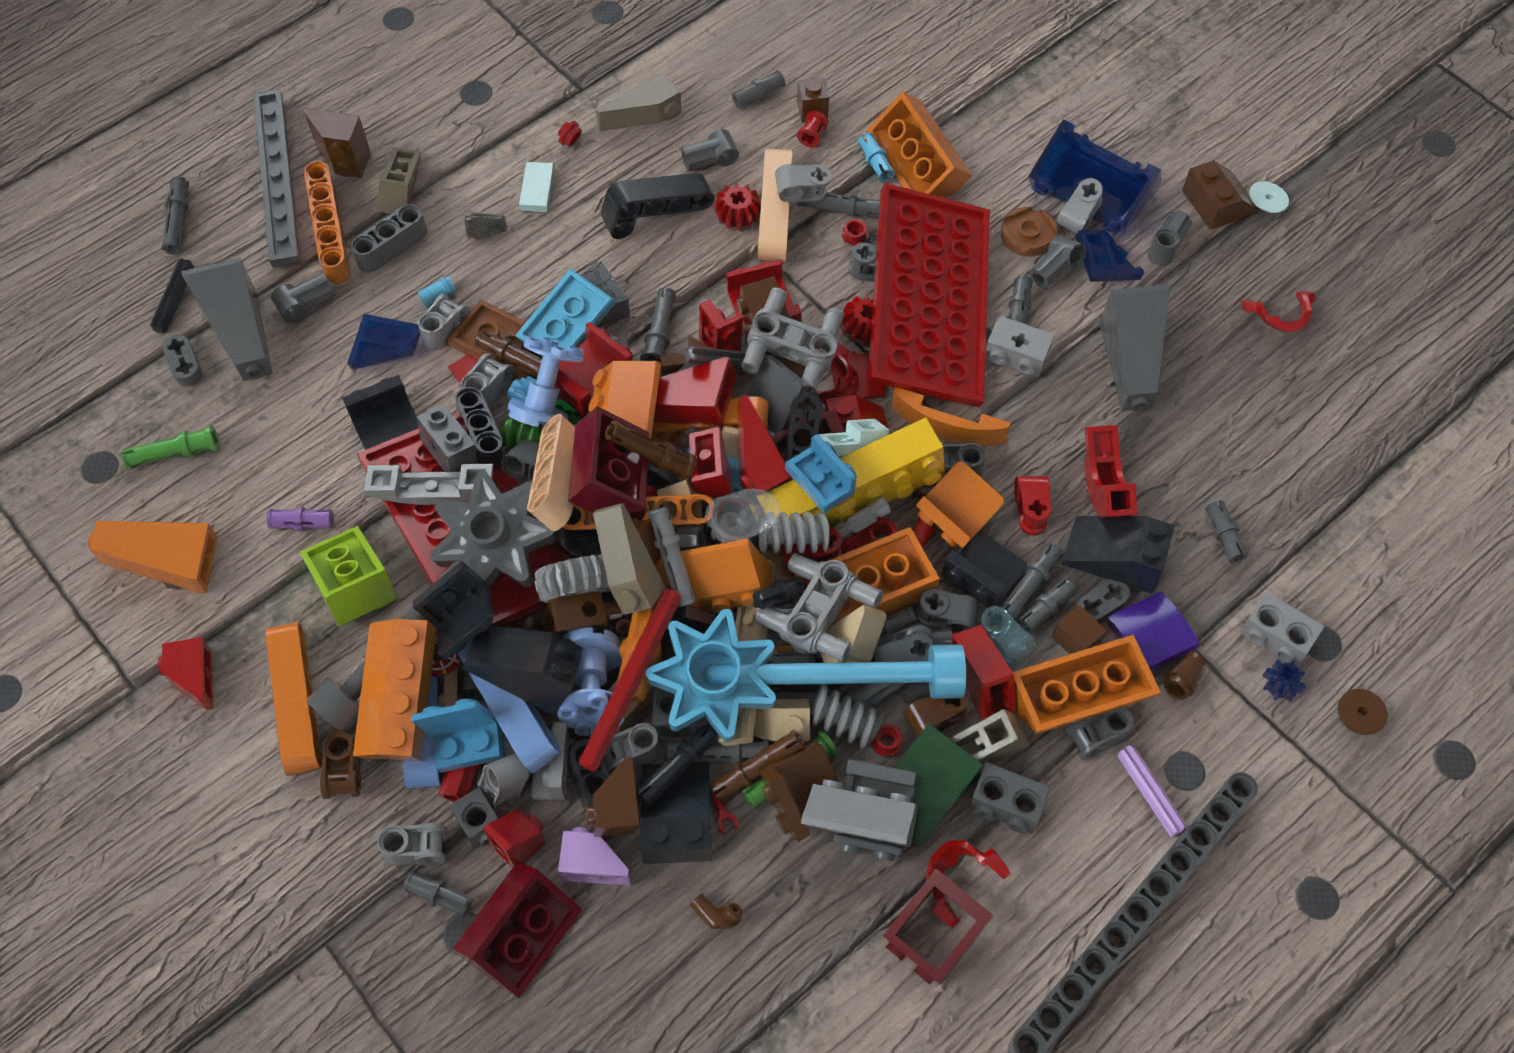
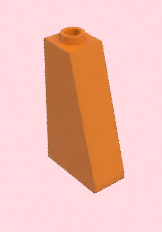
(158, 550)

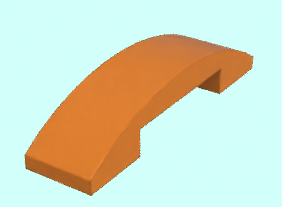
(947, 426)

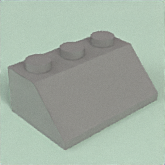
(861, 813)

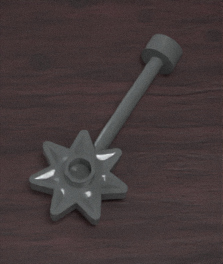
(490, 537)

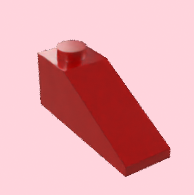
(758, 457)

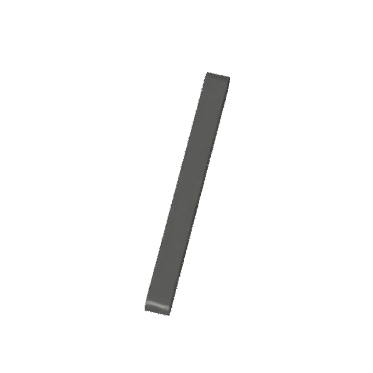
(1147, 903)

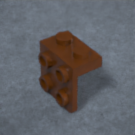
(790, 784)

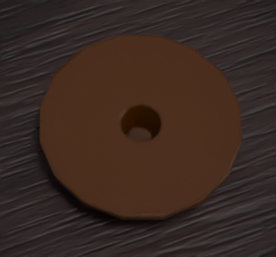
(1362, 711)

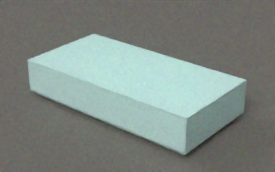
(536, 187)

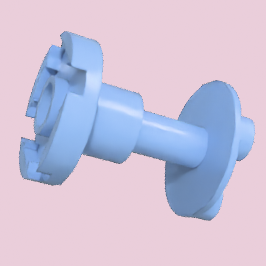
(543, 394)
(599, 656)

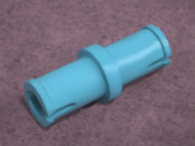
(876, 157)

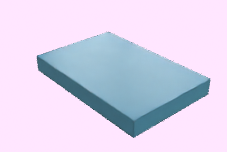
(567, 312)

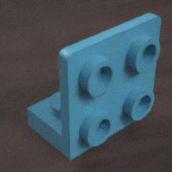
(461, 734)

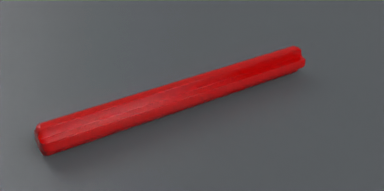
(629, 680)

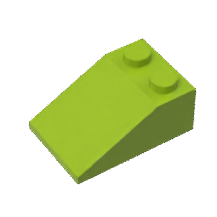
(348, 575)

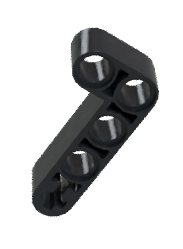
(653, 197)

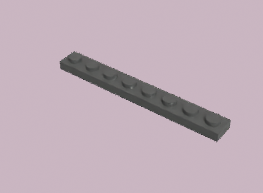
(276, 179)

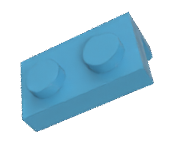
(822, 474)

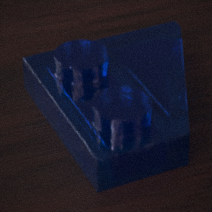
(1105, 258)
(382, 341)

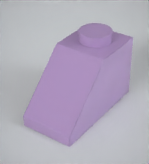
(590, 860)

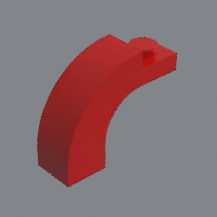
(1104, 476)

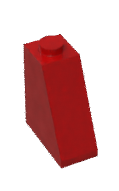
(696, 394)
(987, 673)

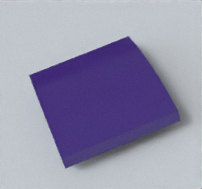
(1157, 629)

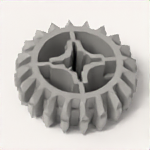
(572, 578)

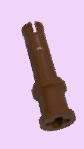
(661, 454)

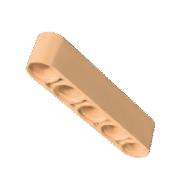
(774, 212)
(552, 474)

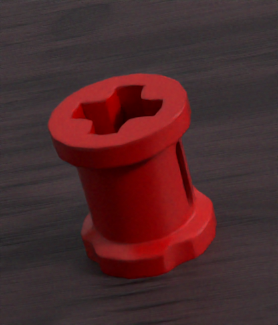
(810, 133)

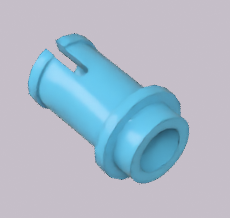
(430, 293)

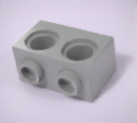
(1284, 623)

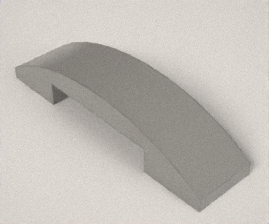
(422, 488)

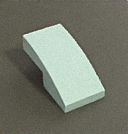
(857, 435)

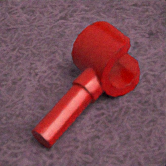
(723, 814)

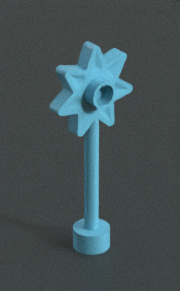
(719, 674)

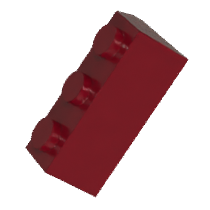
(603, 470)
(517, 928)

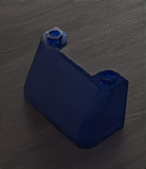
(1074, 158)

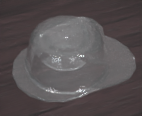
(742, 515)

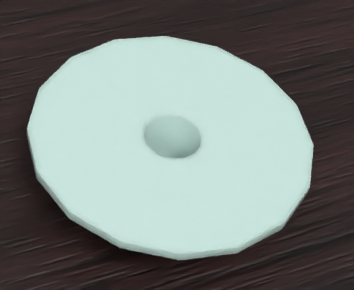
(1268, 197)

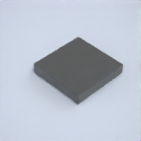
(779, 387)

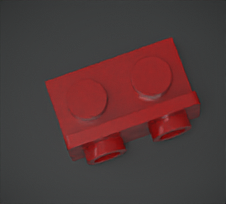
(718, 331)

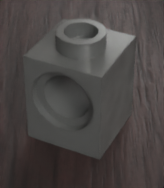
(468, 808)

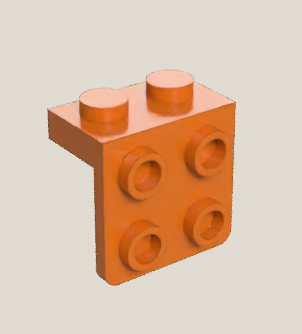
(960, 504)

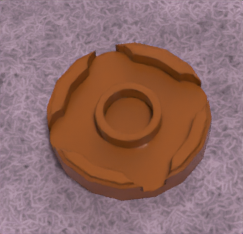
(1028, 231)

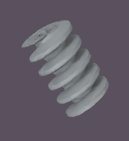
(797, 531)
(845, 717)

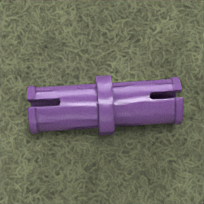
(300, 519)

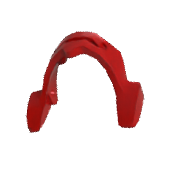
(1305, 299)
(846, 384)
(946, 857)

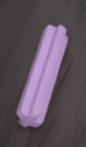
(1152, 791)

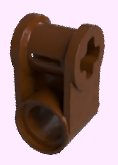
(936, 713)
(339, 773)

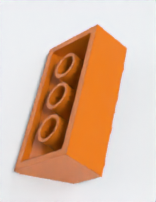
(919, 148)
(628, 391)
(892, 565)
(723, 574)
(1083, 685)
(394, 689)

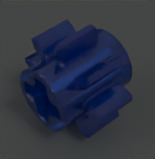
(1284, 680)

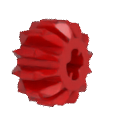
(737, 206)
(858, 319)

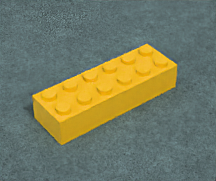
(883, 469)

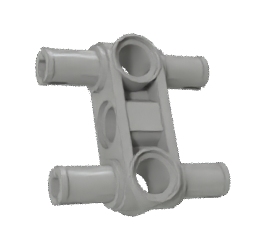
(792, 340)
(819, 607)

